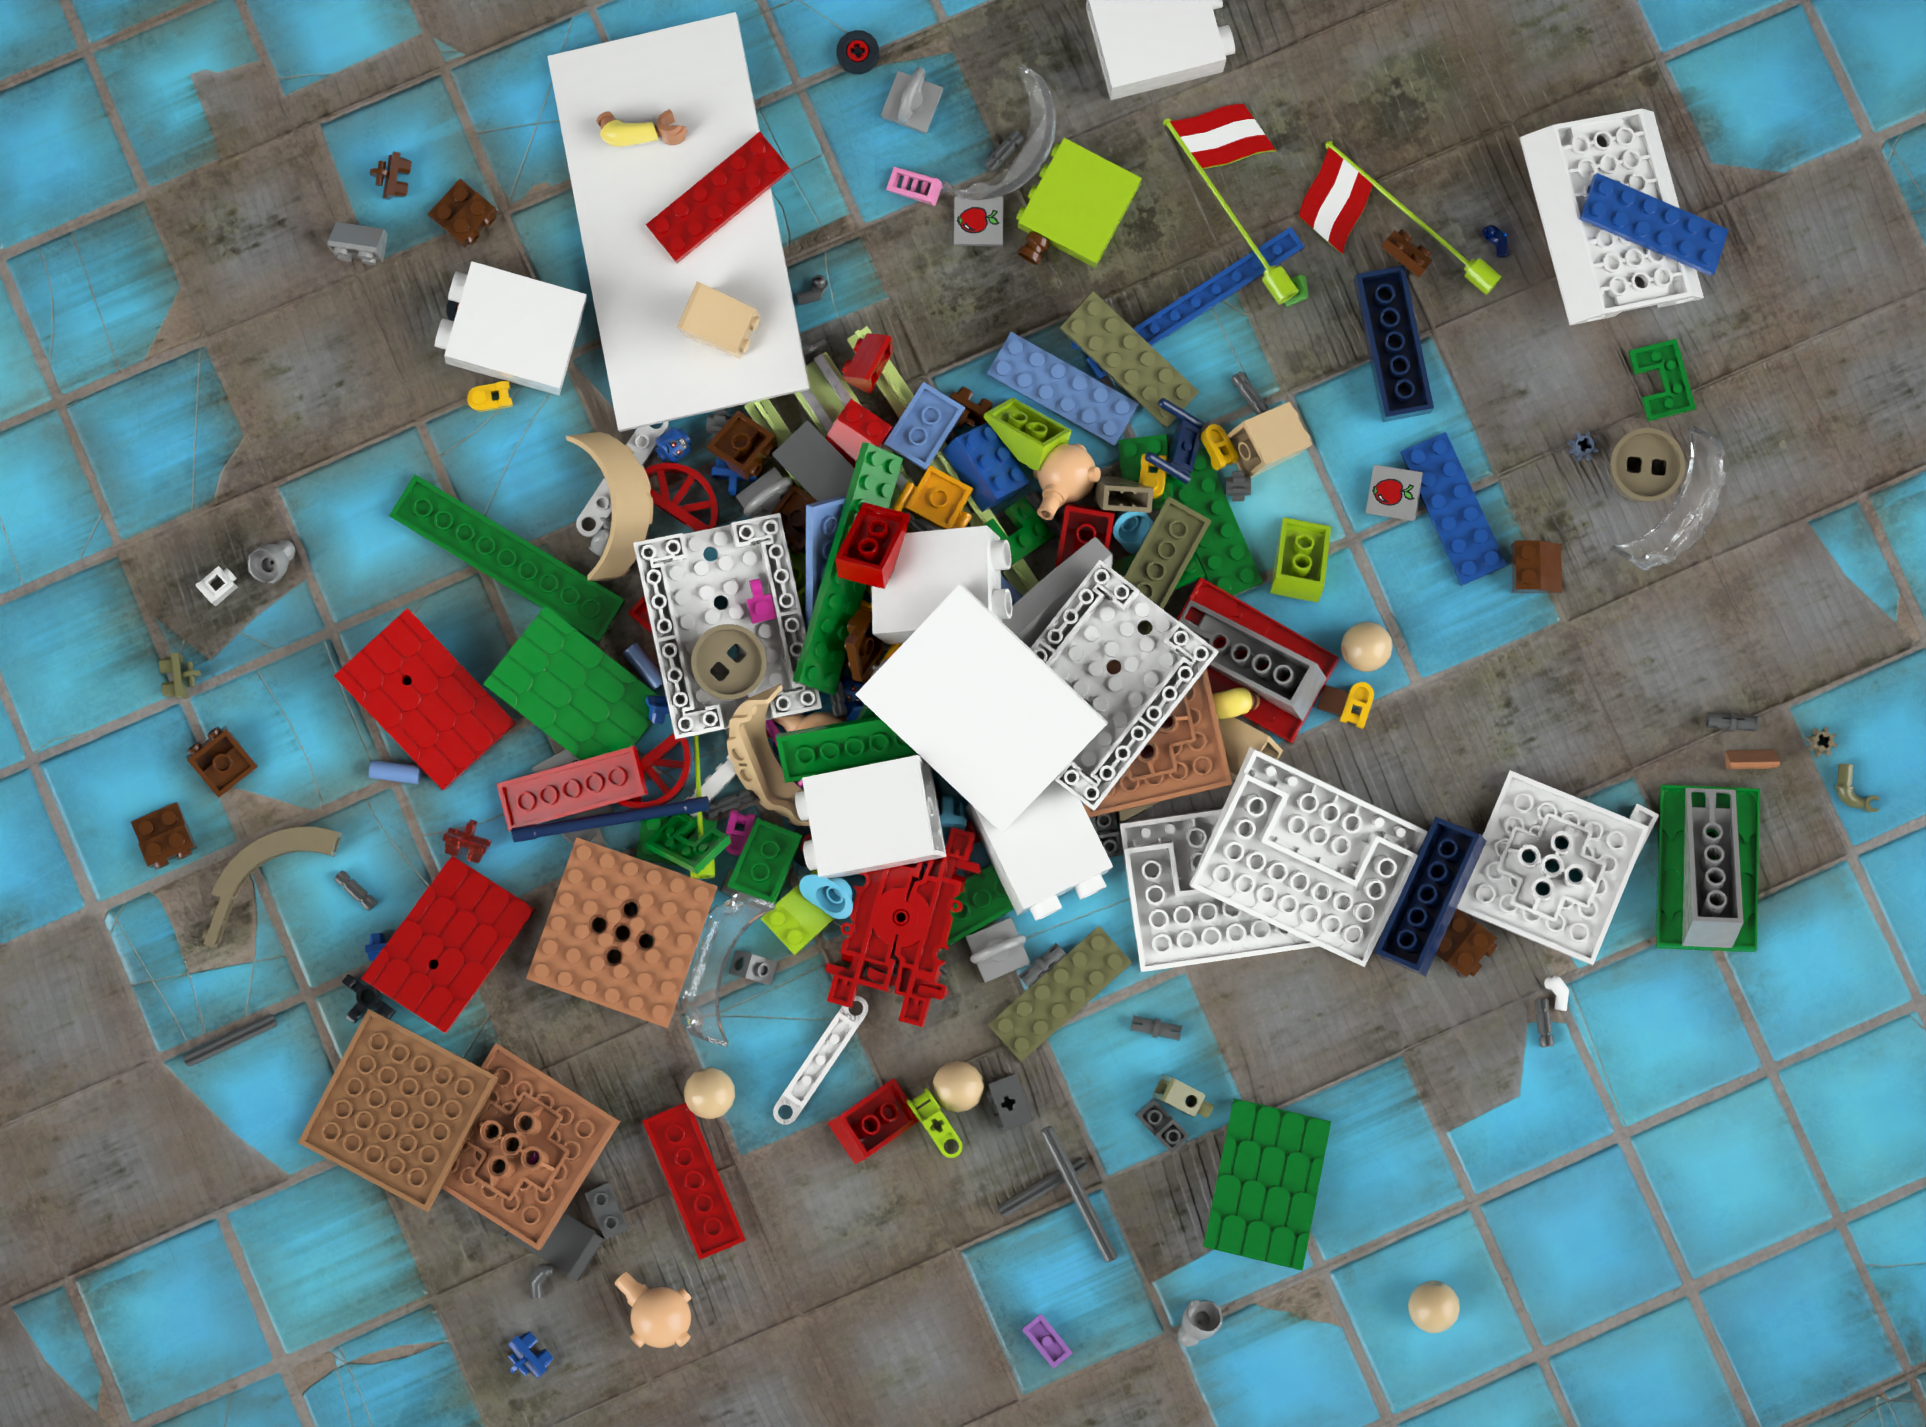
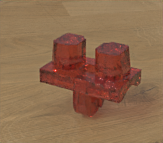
(456, 839)

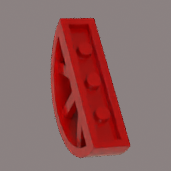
(681, 513)
(654, 758)

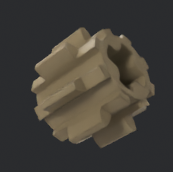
(1825, 748)

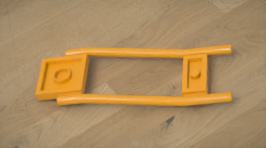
(936, 500)

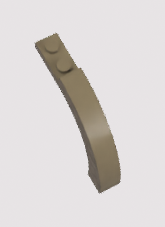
(254, 856)

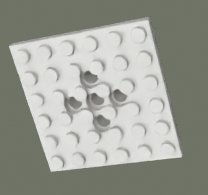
(1573, 913)

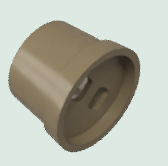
(1647, 445)
(742, 676)

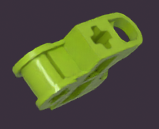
(928, 1116)

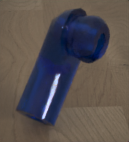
(1497, 238)

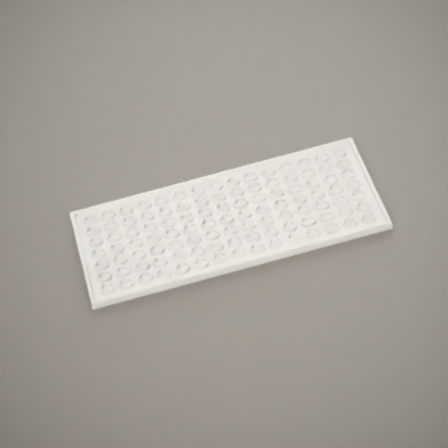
(617, 190)

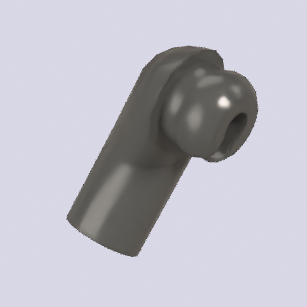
(815, 292)
(538, 1277)

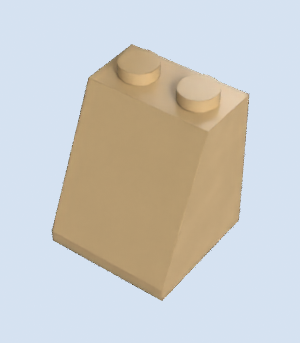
(718, 320)
(1269, 440)
(1239, 738)

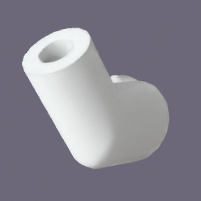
(1560, 990)

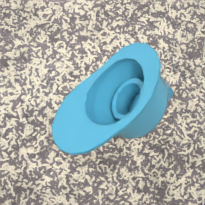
(1131, 529)
(830, 895)

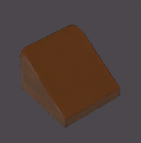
(1333, 700)

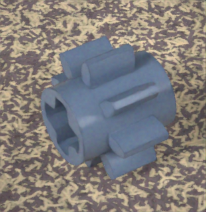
(1576, 448)

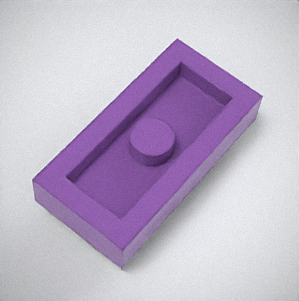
(1047, 1340)

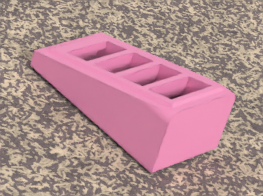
(933, 193)

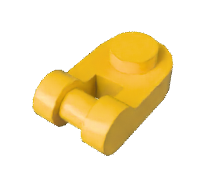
(481, 398)
(1214, 439)
(1154, 480)
(1361, 696)

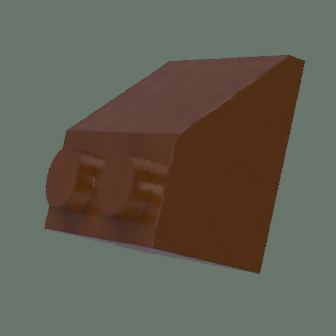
(1536, 567)

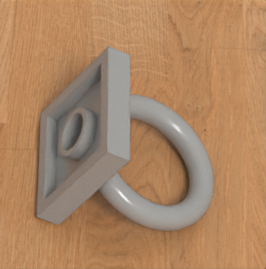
(912, 101)
(764, 494)
(998, 950)

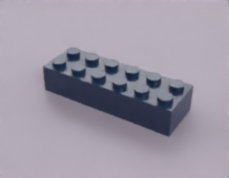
(1393, 343)
(1430, 896)

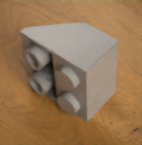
(358, 242)

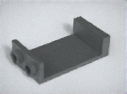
(815, 463)
(568, 1246)

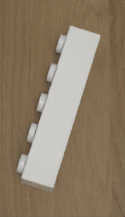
(717, 781)

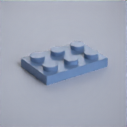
(924, 426)

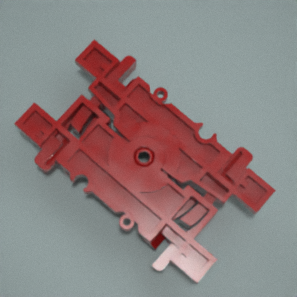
(917, 938)

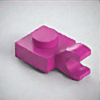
(760, 606)

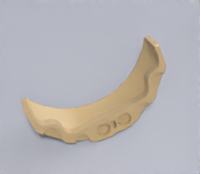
(629, 500)
(754, 759)

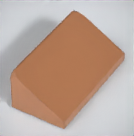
(1751, 759)

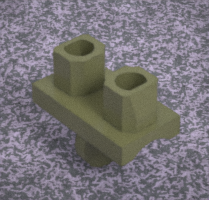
(176, 666)

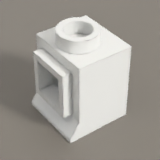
(218, 596)

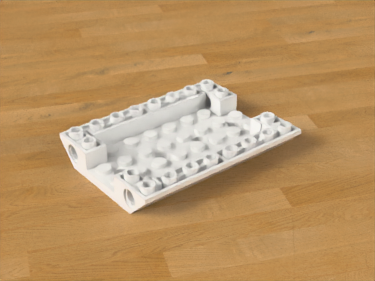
(1592, 265)
(681, 608)
(1154, 676)

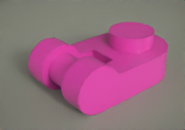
(739, 838)

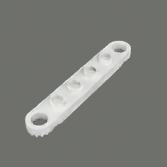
(600, 505)
(820, 1061)

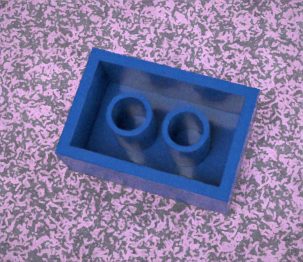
(986, 466)

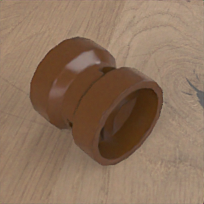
(1034, 246)

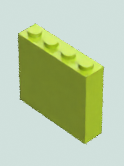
(1078, 202)

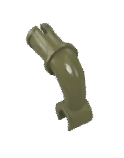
(1845, 790)

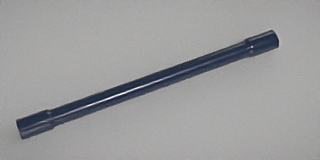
(687, 806)

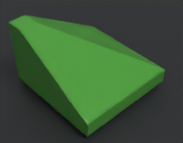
(1301, 283)

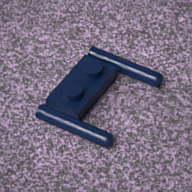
(1184, 444)

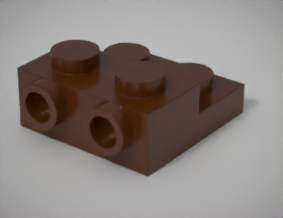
(463, 213)
(1404, 251)
(743, 445)
(793, 516)
(861, 645)
(220, 760)
(163, 836)
(1465, 945)

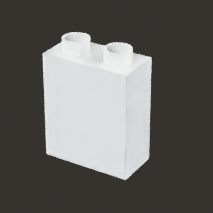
(1157, 42)
(511, 327)
(928, 572)
(871, 817)
(1045, 852)

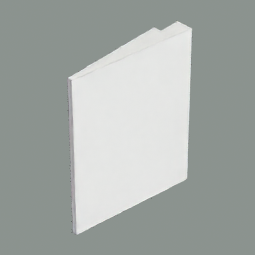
(981, 708)
(1308, 857)
(1175, 921)

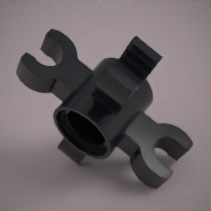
(357, 1011)

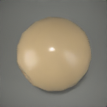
(1366, 646)
(958, 1086)
(709, 1093)
(1433, 1306)

